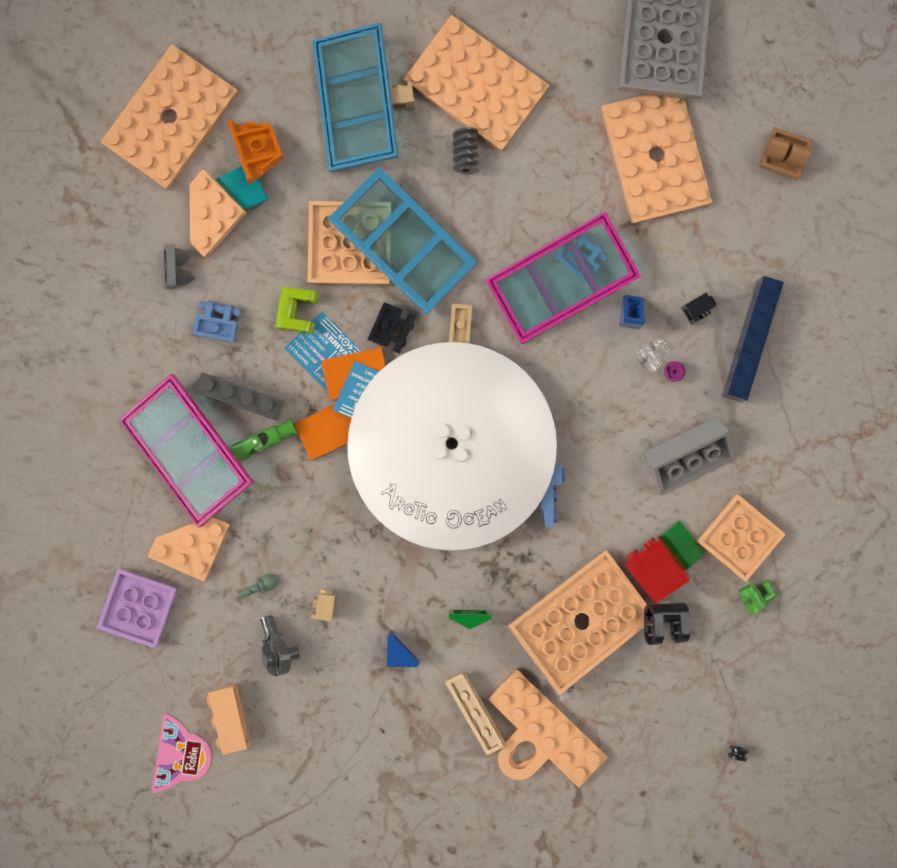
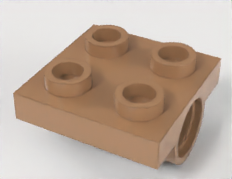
(786, 153)

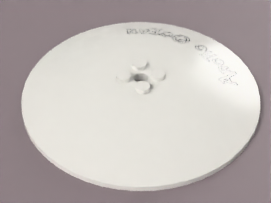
(462, 493)

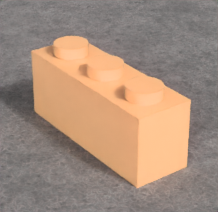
(228, 719)

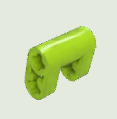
(287, 310)

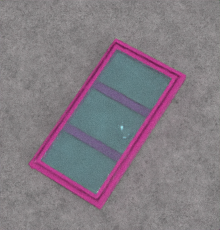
(563, 277)
(186, 450)

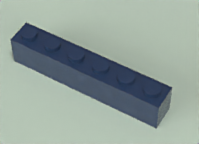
(752, 339)

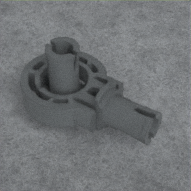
(275, 654)

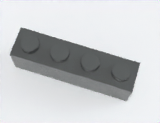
(239, 396)

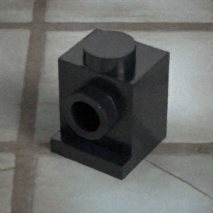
(699, 308)

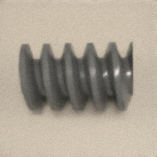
(464, 149)

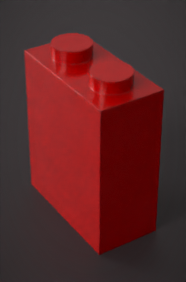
(657, 569)

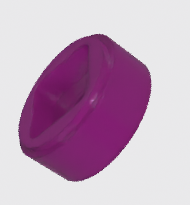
(674, 371)

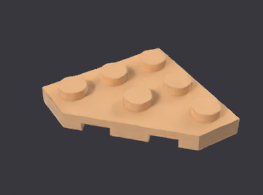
(211, 213)
(191, 548)

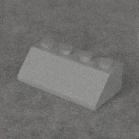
(689, 455)

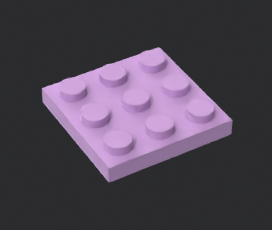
(137, 608)

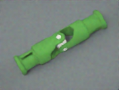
(276, 434)

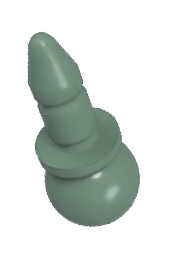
(267, 583)

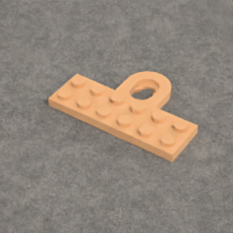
(547, 729)

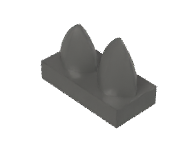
(172, 275)

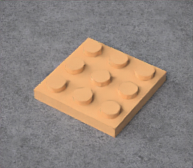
(740, 537)

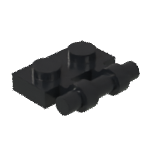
(385, 326)

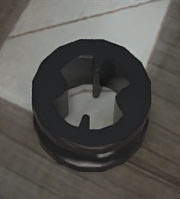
(738, 753)

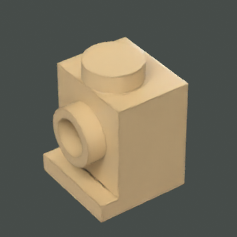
(402, 96)
(324, 605)

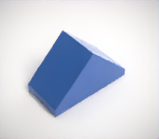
(632, 312)
(398, 654)

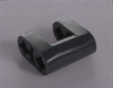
(658, 614)

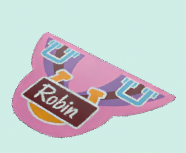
(179, 756)

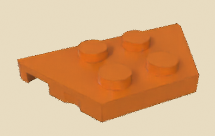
(256, 148)

